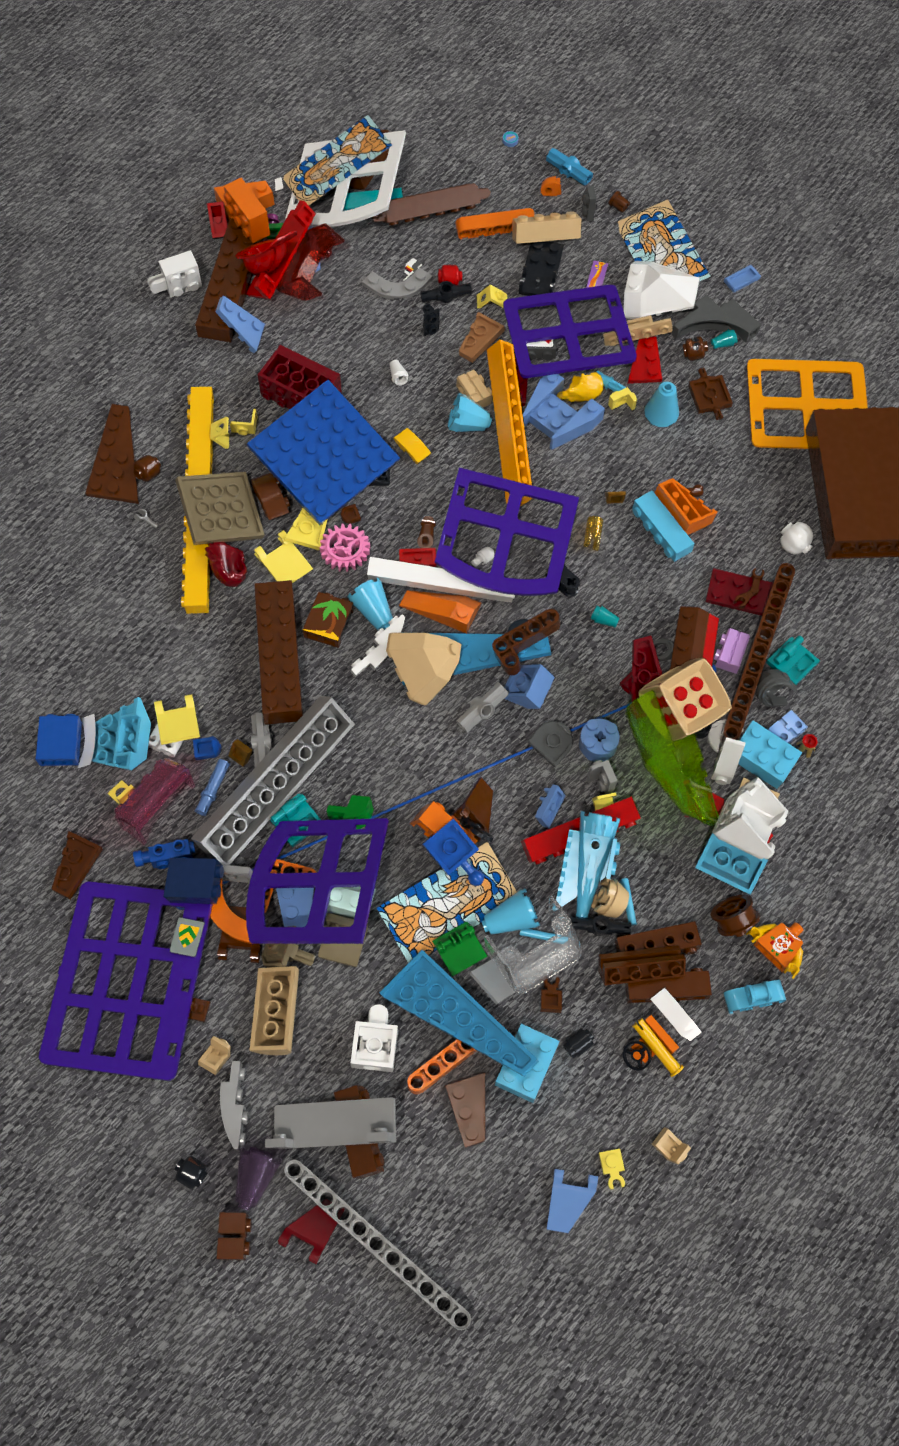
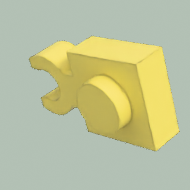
(612, 1164)

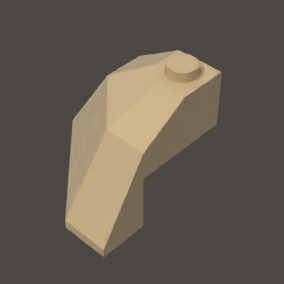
(423, 662)

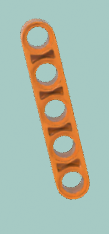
(489, 223)
(439, 1061)

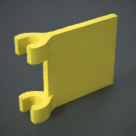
(285, 561)
(177, 723)

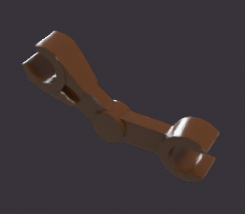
(752, 592)

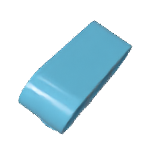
(754, 995)

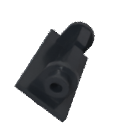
(430, 320)

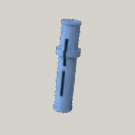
(210, 791)

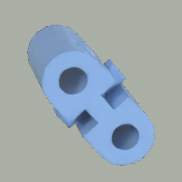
(788, 727)

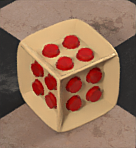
(689, 697)

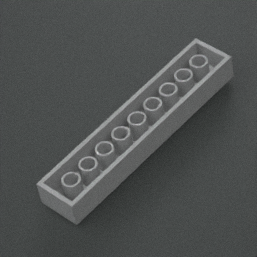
(273, 781)

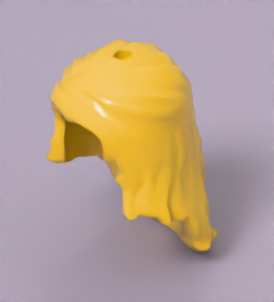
(583, 388)

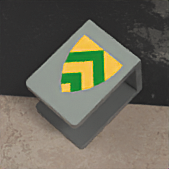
(187, 937)

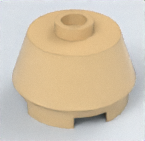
(611, 899)

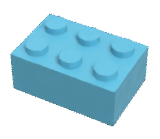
(767, 755)
(730, 864)
(543, 1049)

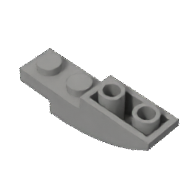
(234, 1115)

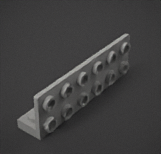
(334, 1123)

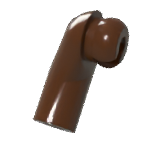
(697, 491)

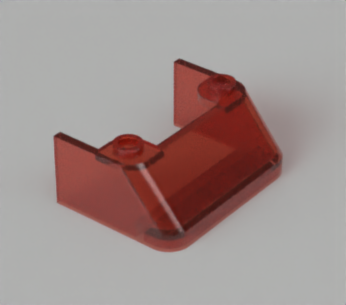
(314, 247)

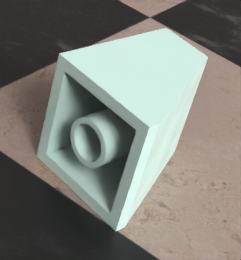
(344, 901)

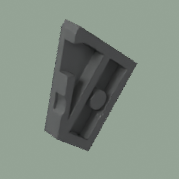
(589, 203)

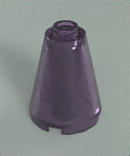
(254, 1175)

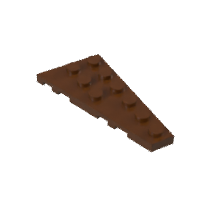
(114, 463)

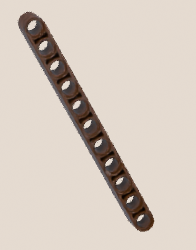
(761, 645)

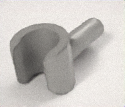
(145, 518)

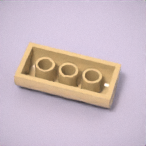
(274, 1010)

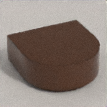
(350, 514)

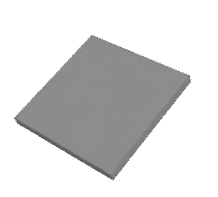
(492, 982)

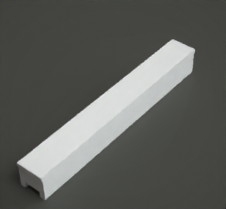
(427, 578)

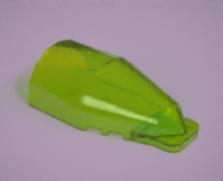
(671, 763)

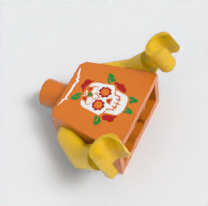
(780, 945)

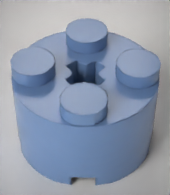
(602, 730)

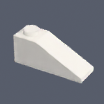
(727, 761)

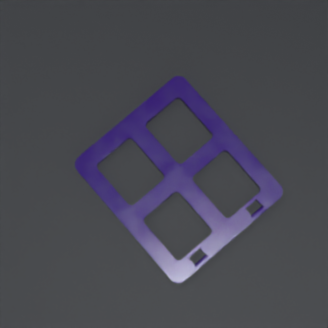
(568, 331)

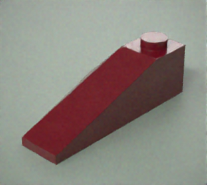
(644, 664)

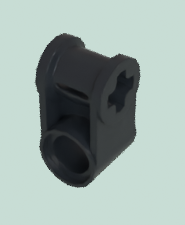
(568, 583)

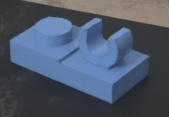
(550, 805)

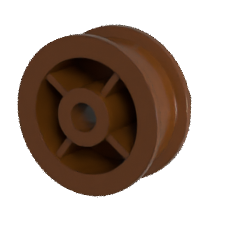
(735, 915)

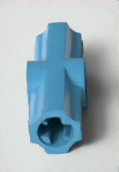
(569, 166)

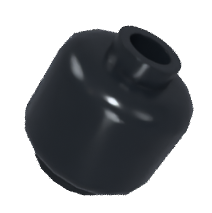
(190, 1172)

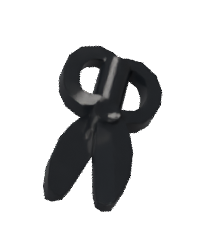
(477, 829)

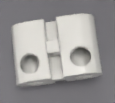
(168, 749)

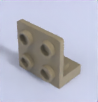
(341, 953)

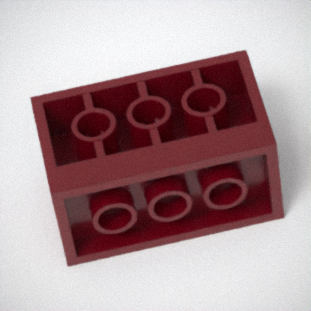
(292, 377)

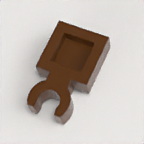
(551, 997)

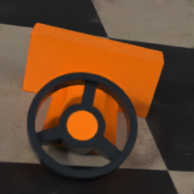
(642, 1051)

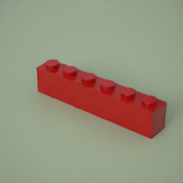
(555, 839)

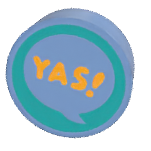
(510, 139)

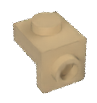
(215, 1055)
(671, 1146)

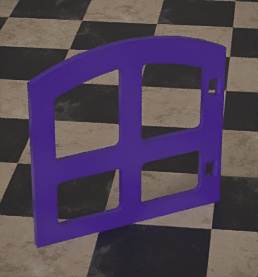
(508, 526)
(322, 881)

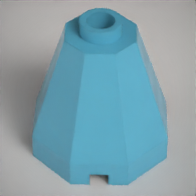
(468, 415)

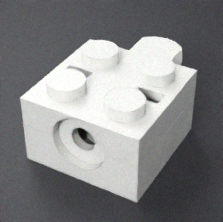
(177, 275)
(375, 1042)

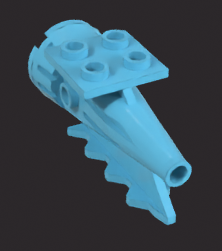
(586, 865)

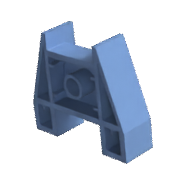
(558, 418)

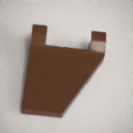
(477, 805)
(228, 942)

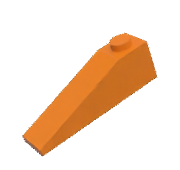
(447, 609)

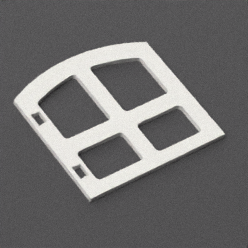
(388, 168)

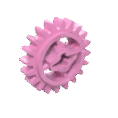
(343, 556)

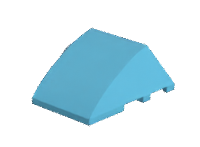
(123, 737)

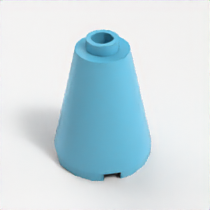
(663, 406)
(372, 603)
(511, 915)

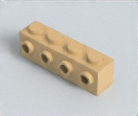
(546, 228)

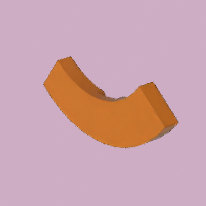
(228, 921)

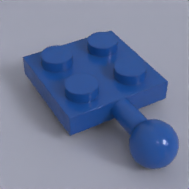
(451, 849)

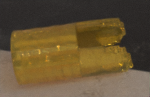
(593, 531)

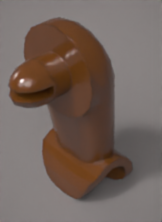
(426, 534)

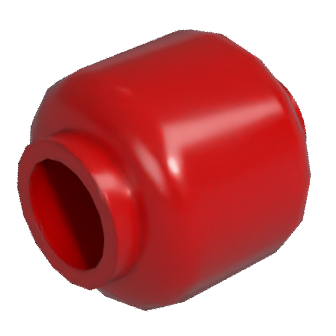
(449, 273)

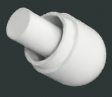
(484, 555)

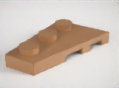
(481, 336)

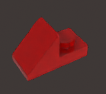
(217, 219)

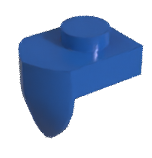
(206, 748)

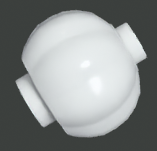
(796, 538)

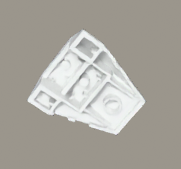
(657, 289)

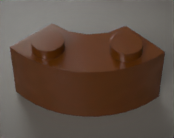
(270, 496)

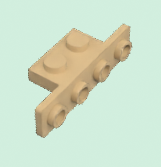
(641, 328)

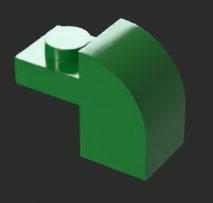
(358, 808)

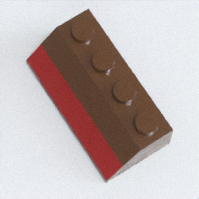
(694, 636)

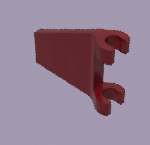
(313, 1229)

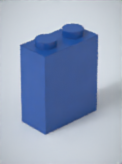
(58, 740)

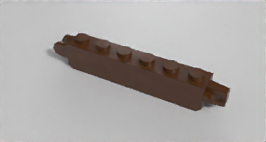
(432, 202)

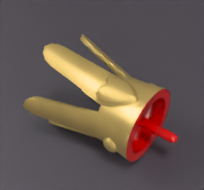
(808, 742)

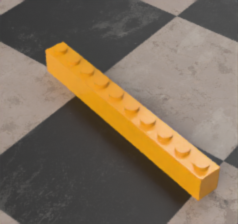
(508, 415)

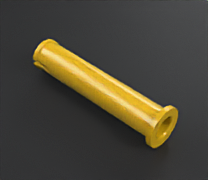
(657, 1047)

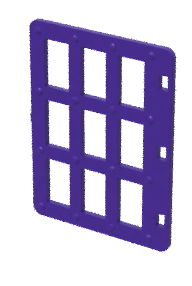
(172, 1014)

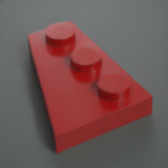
(647, 364)

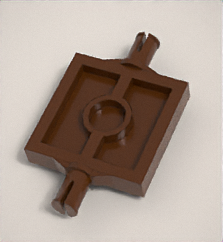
(710, 394)

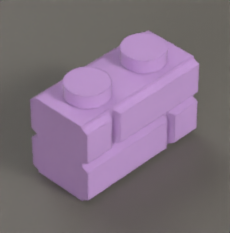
(732, 650)

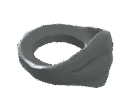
(668, 654)

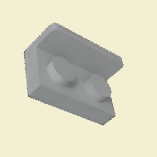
(605, 774)

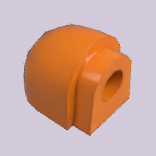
(551, 186)

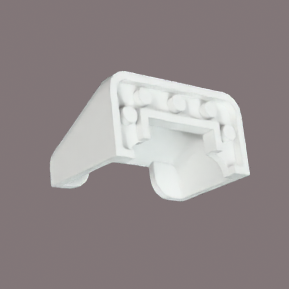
(749, 819)

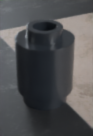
(579, 1043)

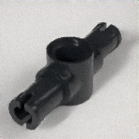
(446, 292)
(610, 925)

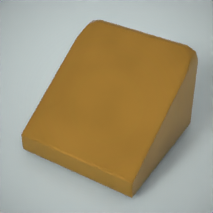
(615, 497)

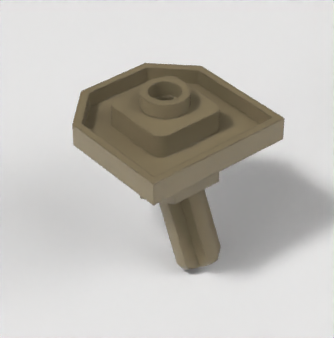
(279, 954)

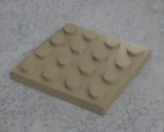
(219, 507)

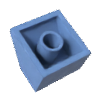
(529, 686)

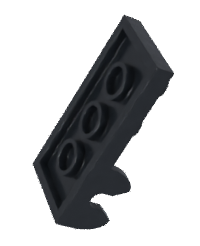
(540, 268)

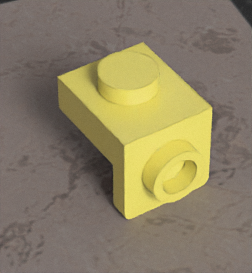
(621, 397)

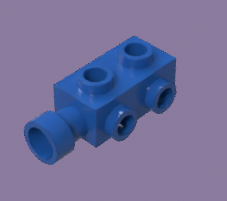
(161, 858)

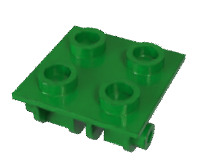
(459, 948)

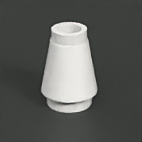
(398, 373)

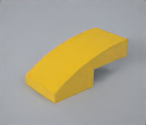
(412, 445)

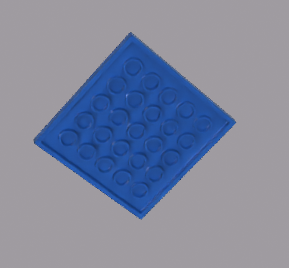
(323, 452)

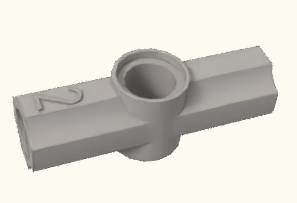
(482, 707)
(261, 738)

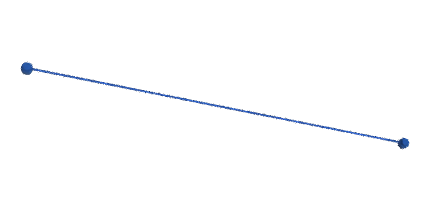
(445, 785)

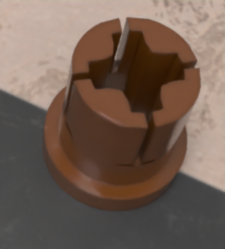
(619, 202)

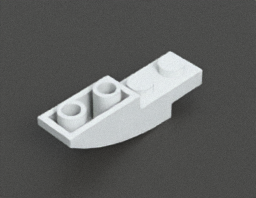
(377, 655)

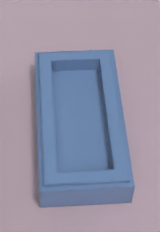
(742, 278)

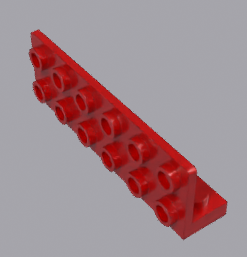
(299, 221)

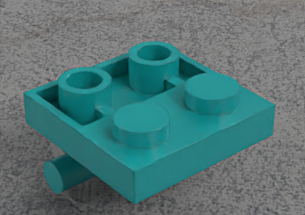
(793, 659)
(295, 810)

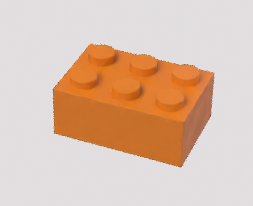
(246, 210)

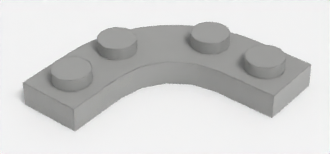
(393, 290)

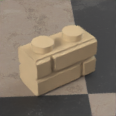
(473, 386)

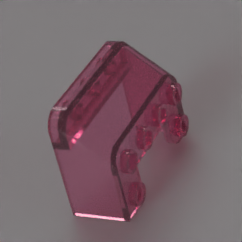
(151, 795)

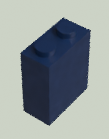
(193, 880)

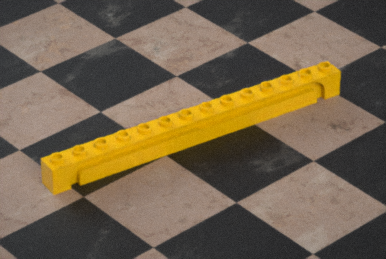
(199, 463)

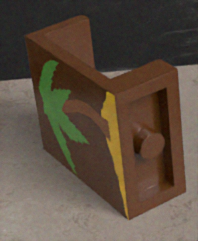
(327, 619)

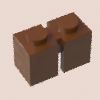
(233, 1225)

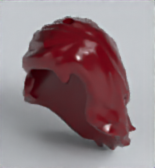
(226, 563)

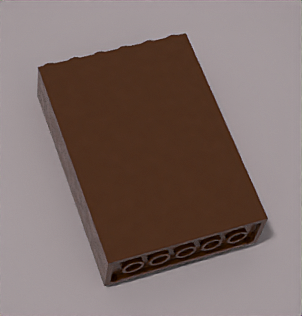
(856, 480)

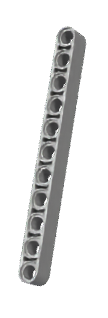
(387, 1247)

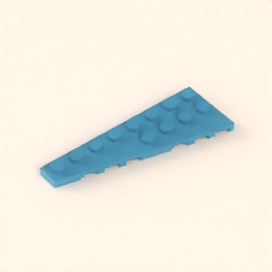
(478, 651)
(440, 1001)

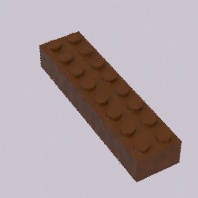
(228, 280)
(278, 652)

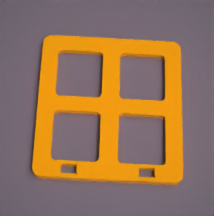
(805, 403)

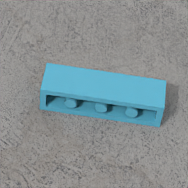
(662, 526)

